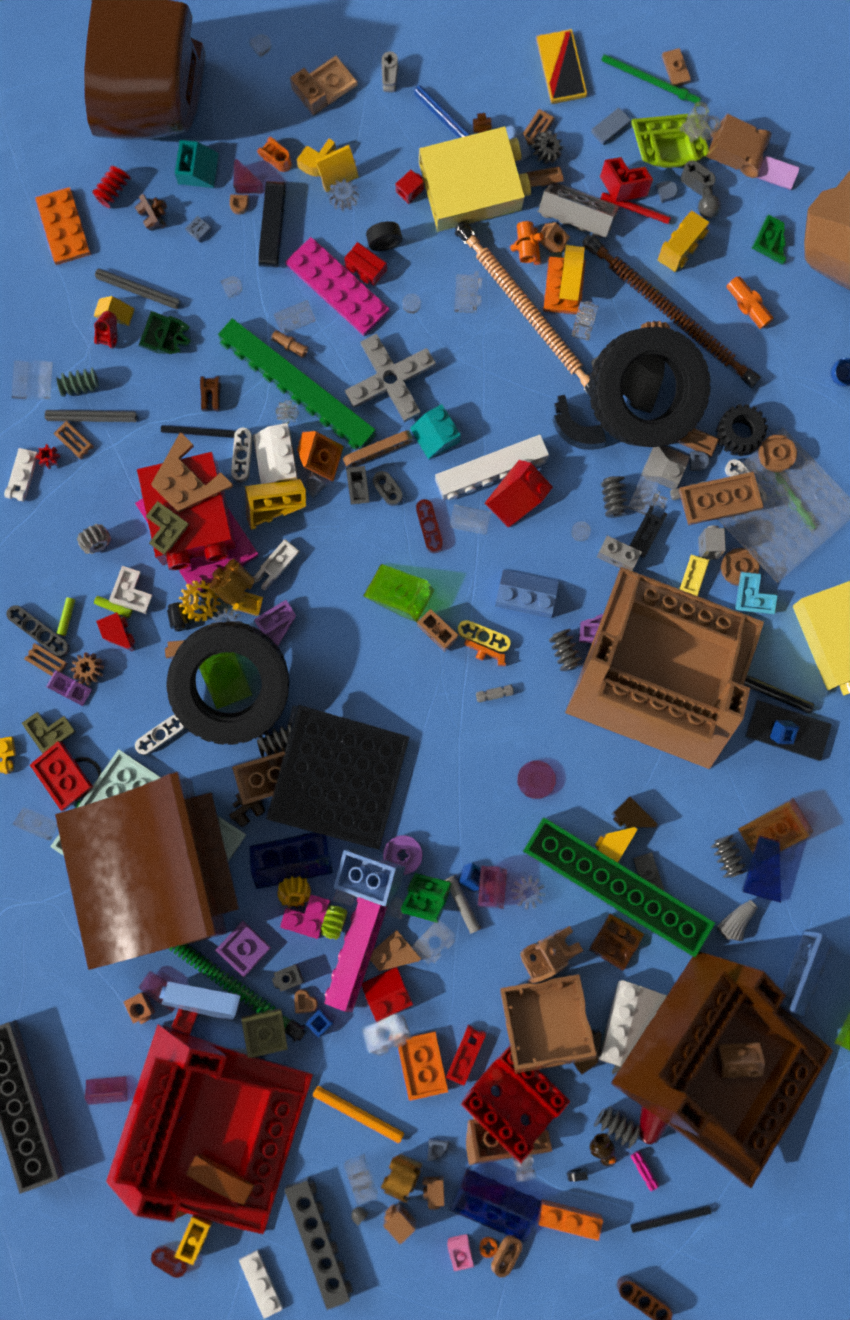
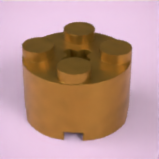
(231, 582)
(402, 1177)

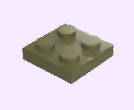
(264, 1033)

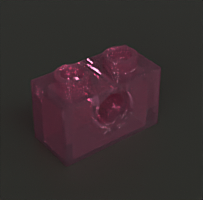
(492, 887)

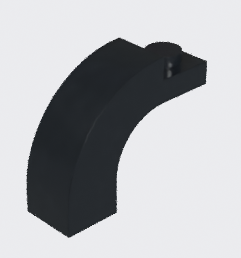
(573, 433)

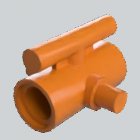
(527, 243)

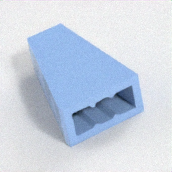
(200, 1000)

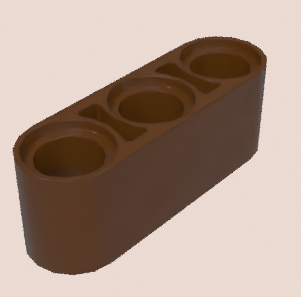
(634, 1295)

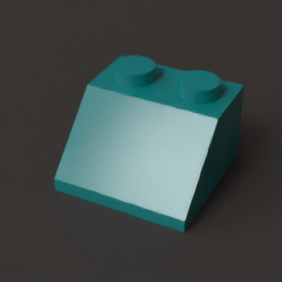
(435, 432)

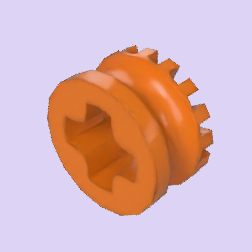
(492, 1251)

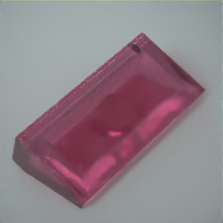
(106, 1090)

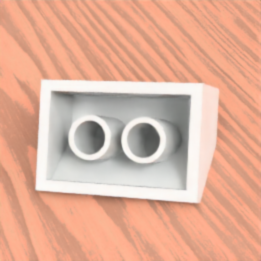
(275, 454)

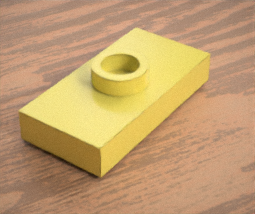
(694, 575)

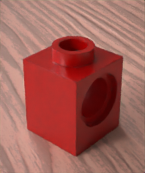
(409, 186)

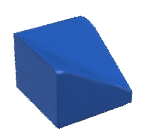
(784, 732)
(470, 877)
(319, 1022)

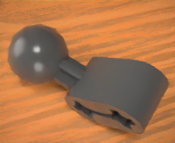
(702, 181)

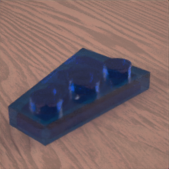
(764, 870)

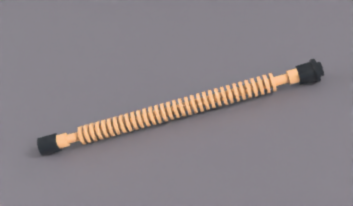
(523, 303)

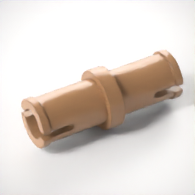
(289, 343)

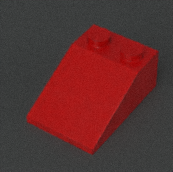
(518, 493)

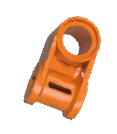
(273, 153)

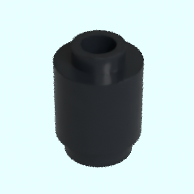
(176, 618)

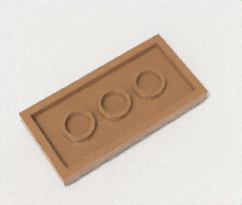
(720, 498)

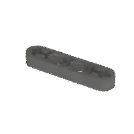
(38, 630)

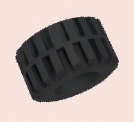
(743, 415)

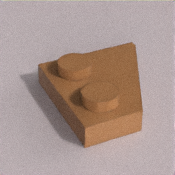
(393, 953)

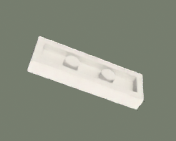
(261, 1284)

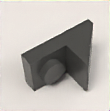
(357, 485)

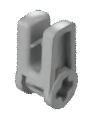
(389, 71)

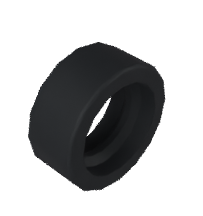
(384, 236)

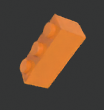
(570, 1219)

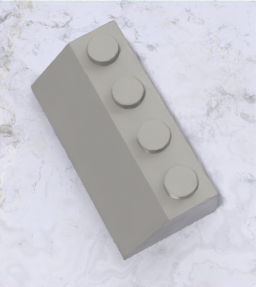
(578, 209)

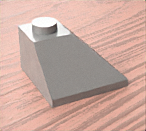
(666, 466)

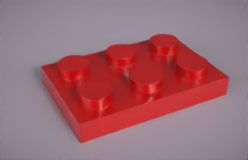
(61, 776)

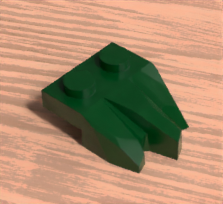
(164, 334)

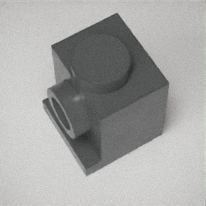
(294, 974)

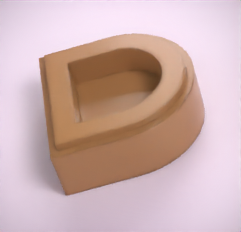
(239, 203)

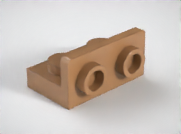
(741, 1060)

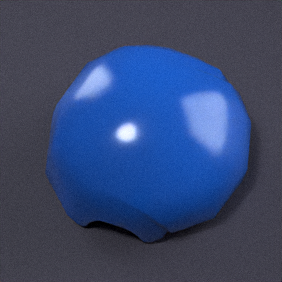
(841, 372)

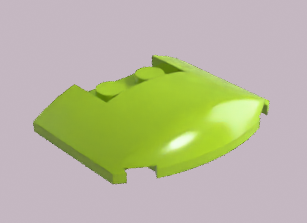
(663, 142)

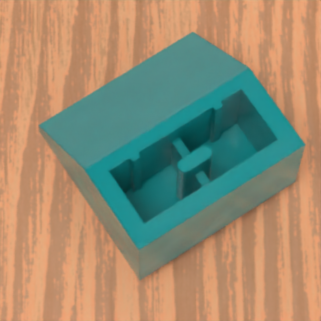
(196, 164)

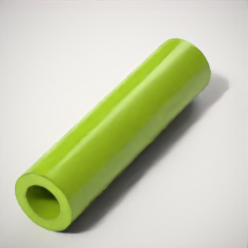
(104, 603)
(66, 616)

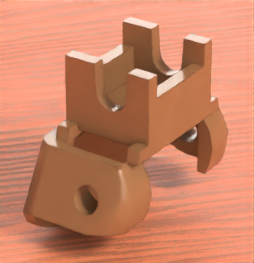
(550, 955)

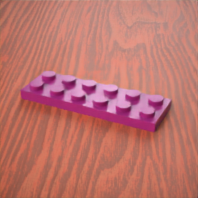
(337, 286)

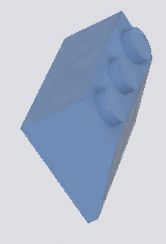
(527, 594)
(368, 876)

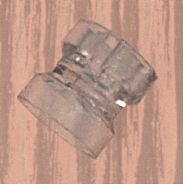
(524, 1170)

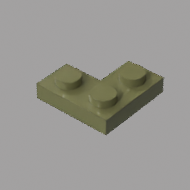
(170, 529)
(45, 735)

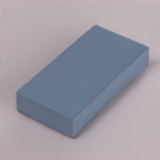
(610, 126)

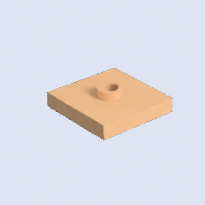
(334, 79)

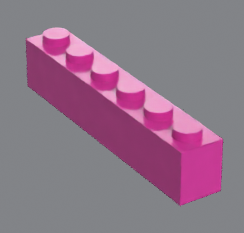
(355, 955)

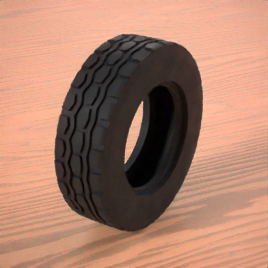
(691, 387)
(216, 725)

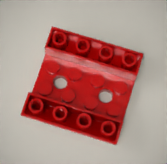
(520, 1094)

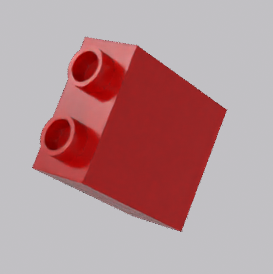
(209, 521)

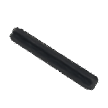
(778, 694)

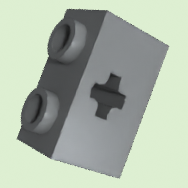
(712, 543)
(618, 554)

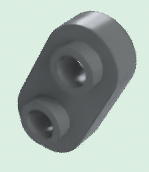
(388, 488)

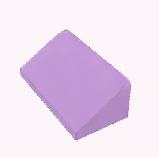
(778, 172)

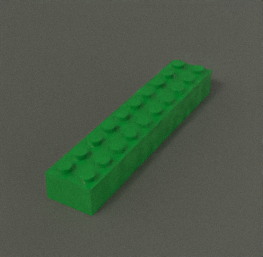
(618, 887)

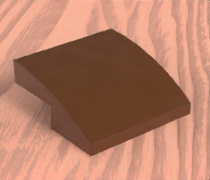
(616, 942)

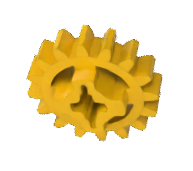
(192, 604)

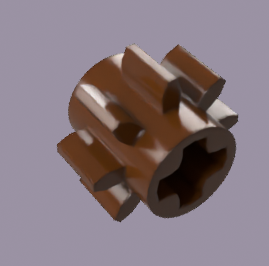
(482, 123)

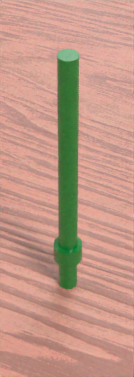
(682, 94)

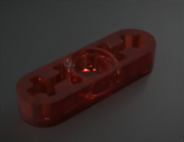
(430, 511)

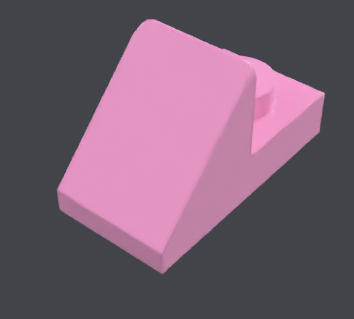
(460, 1252)

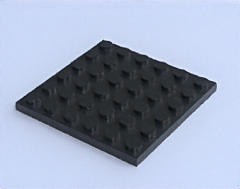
(337, 777)

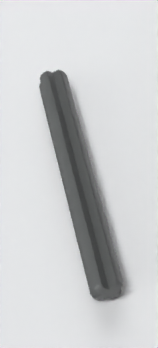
(137, 288)
(91, 416)

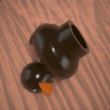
(603, 1148)

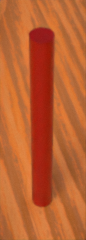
(637, 208)

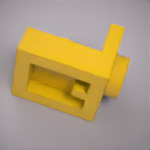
(249, 604)

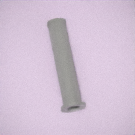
(463, 905)

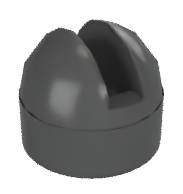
(358, 1215)

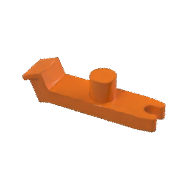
(483, 651)

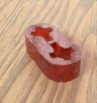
(165, 1265)

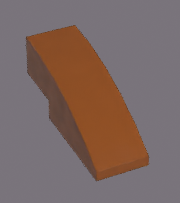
(220, 1179)

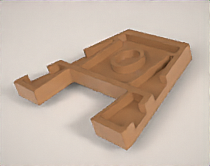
(179, 484)

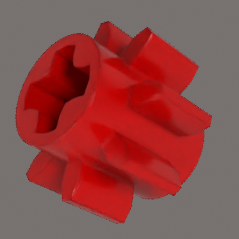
(48, 461)

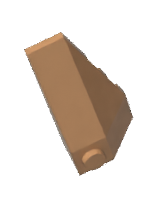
(484, 1148)

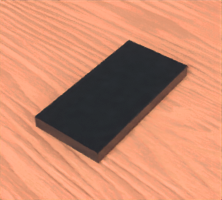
(810, 736)

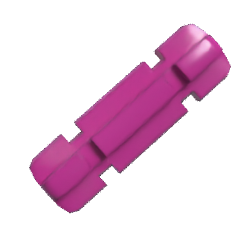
(644, 1170)

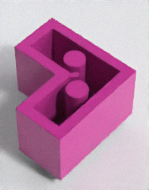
(308, 922)

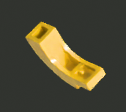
(572, 272)

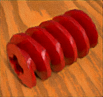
(109, 185)

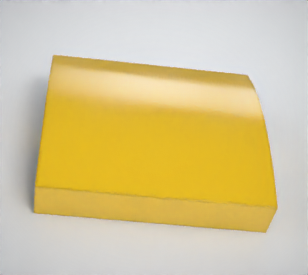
(337, 166)

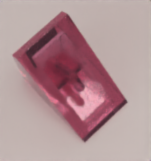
(245, 181)

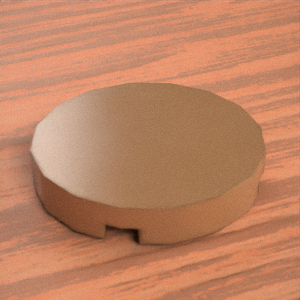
(777, 453)
(735, 562)

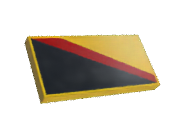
(561, 66)

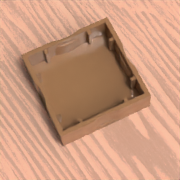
(547, 1024)

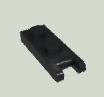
(647, 532)

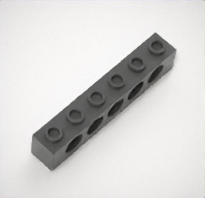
(332, 1295)

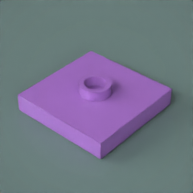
(243, 948)

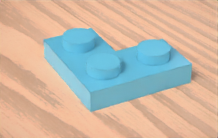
(750, 598)

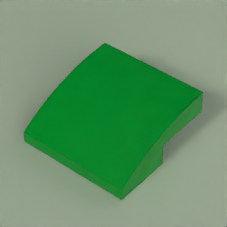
(426, 897)

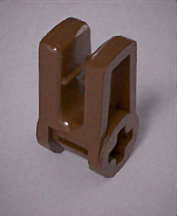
(208, 386)

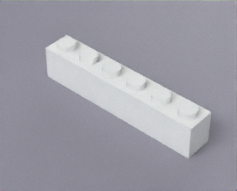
(490, 467)

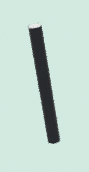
(198, 431)
(682, 1216)

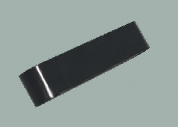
(272, 224)

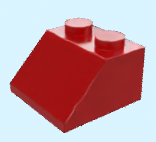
(386, 994)

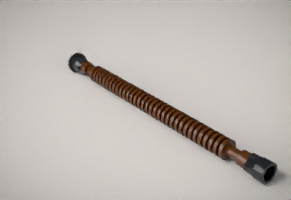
(595, 247)

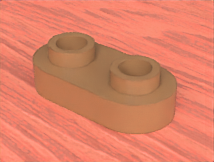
(506, 1255)

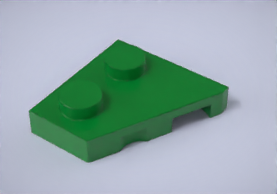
(771, 239)

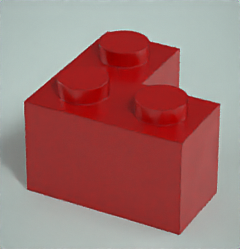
(625, 183)

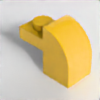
(306, 160)

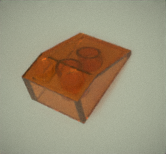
(780, 823)

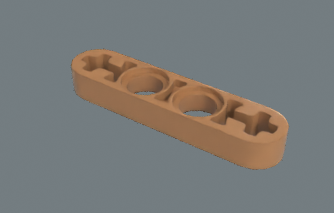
(378, 449)

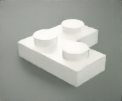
(126, 594)

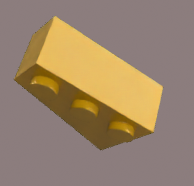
(683, 241)
(273, 500)

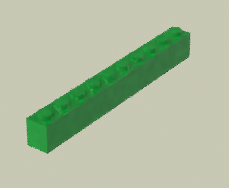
(297, 385)

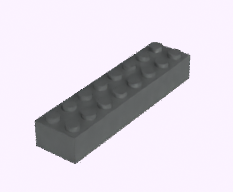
(23, 1116)

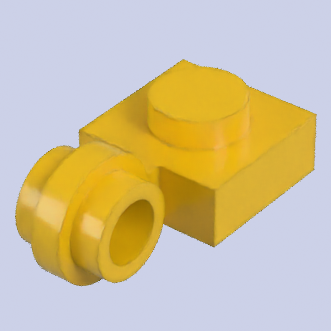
(7, 750)

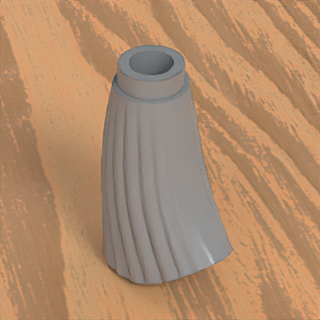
(736, 922)

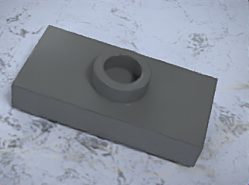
(648, 870)

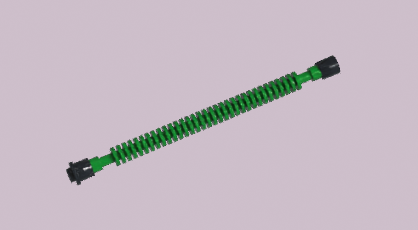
(292, 1028)

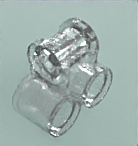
(700, 124)

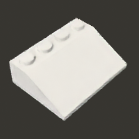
(628, 1018)

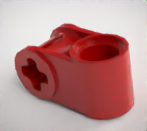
(106, 330)

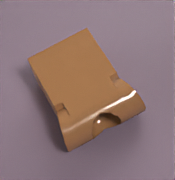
(739, 145)

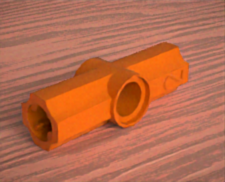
(749, 302)

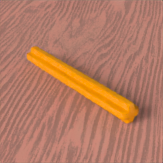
(358, 1114)

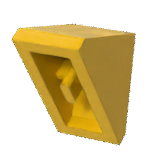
(121, 310)

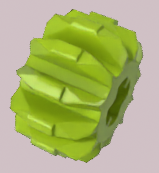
(333, 922)

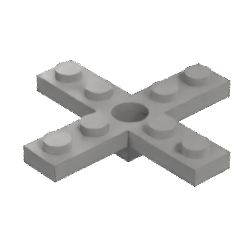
(384, 366)

